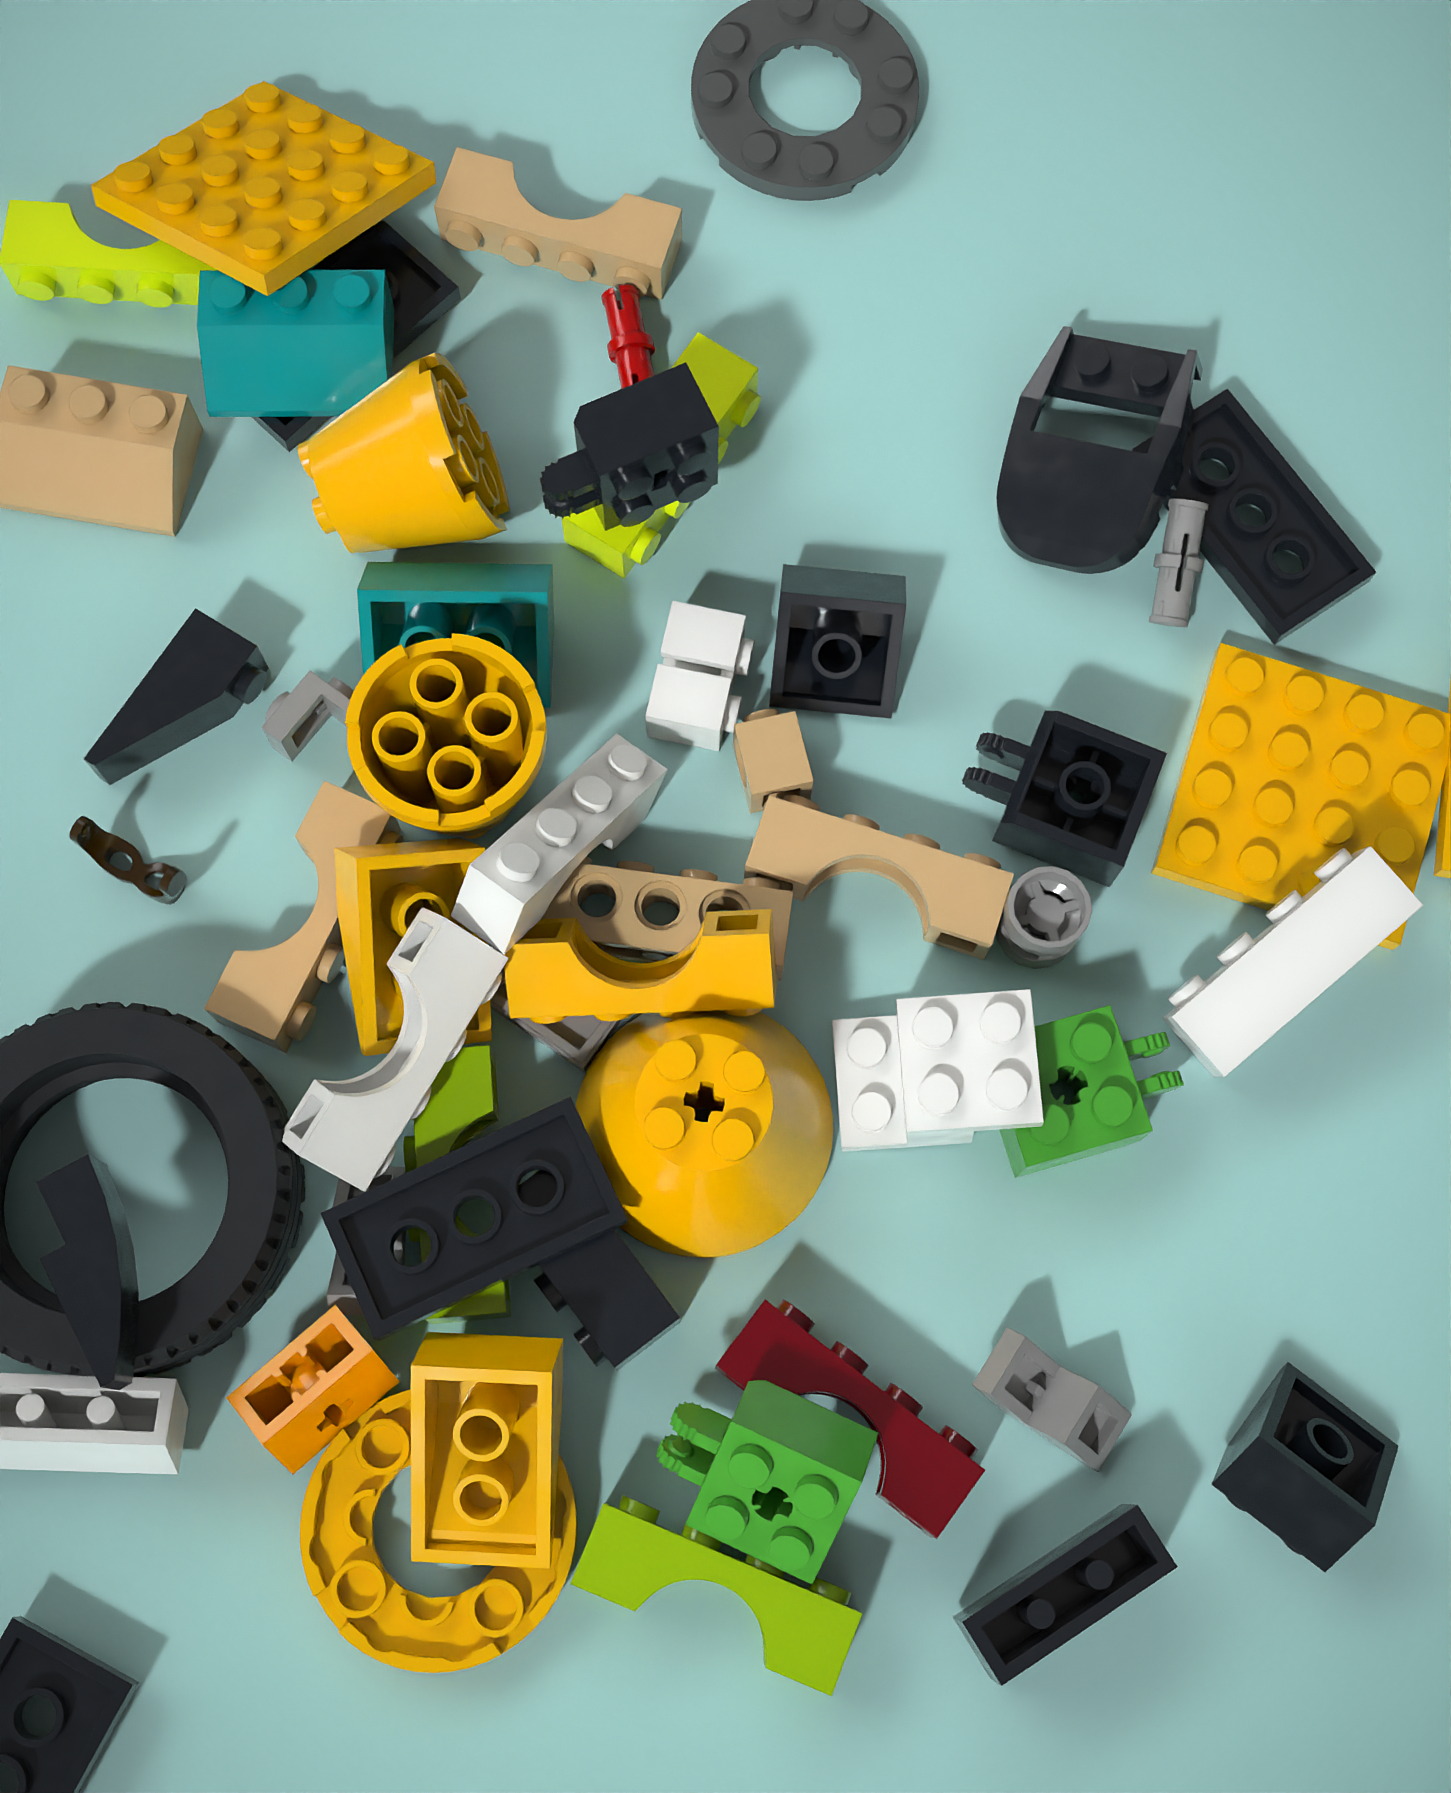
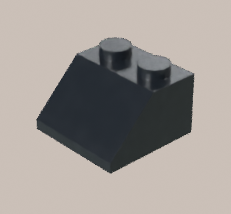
(838, 641)
(1307, 1468)

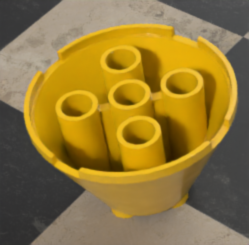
(717, 1181)

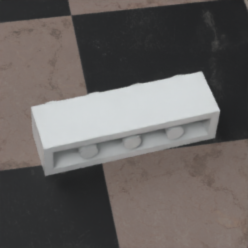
(1291, 961)
(88, 1428)

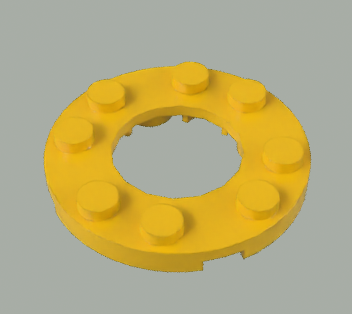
(369, 1603)

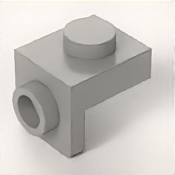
(300, 714)

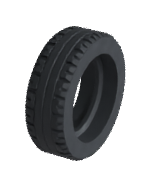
(264, 1177)

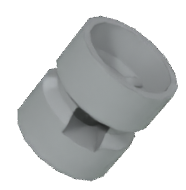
(1043, 917)

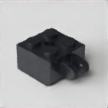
(637, 452)
(1064, 758)

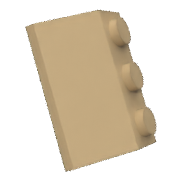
(95, 450)

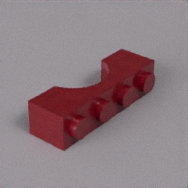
(920, 1471)

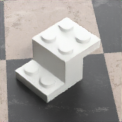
(937, 1071)

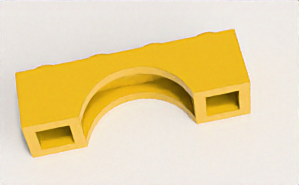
(563, 973)

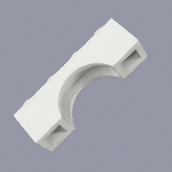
(526, 867)
(356, 1121)

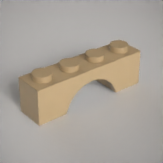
(623, 245)
(954, 895)
(273, 988)

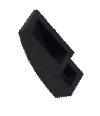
(95, 1268)

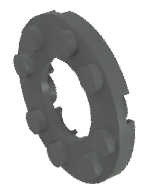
(804, 165)

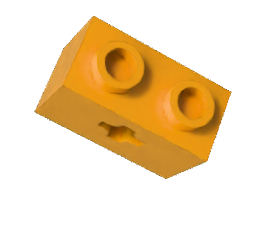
(312, 1390)

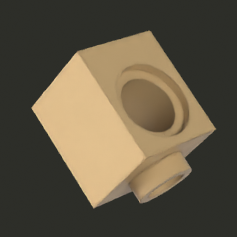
(771, 757)

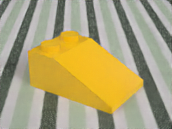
(377, 901)
(485, 1449)

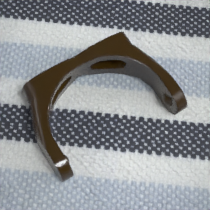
(102, 846)

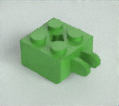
(1107, 1100)
(771, 1475)

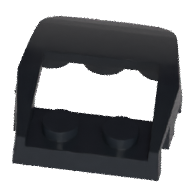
(1087, 501)

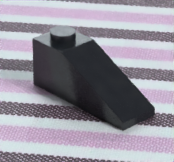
(186, 693)

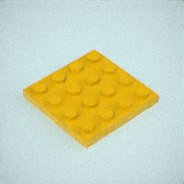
(264, 186)
(1294, 772)

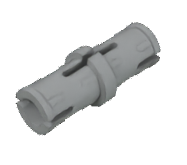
(1178, 562)

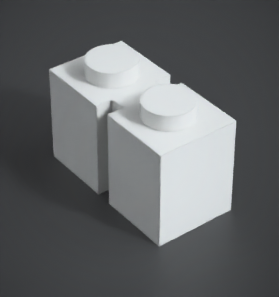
(695, 682)

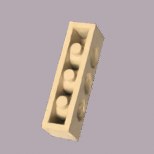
(694, 892)

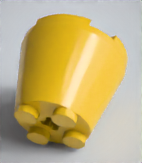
(407, 466)
(447, 734)

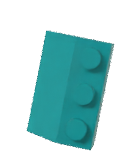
(300, 349)
(482, 600)

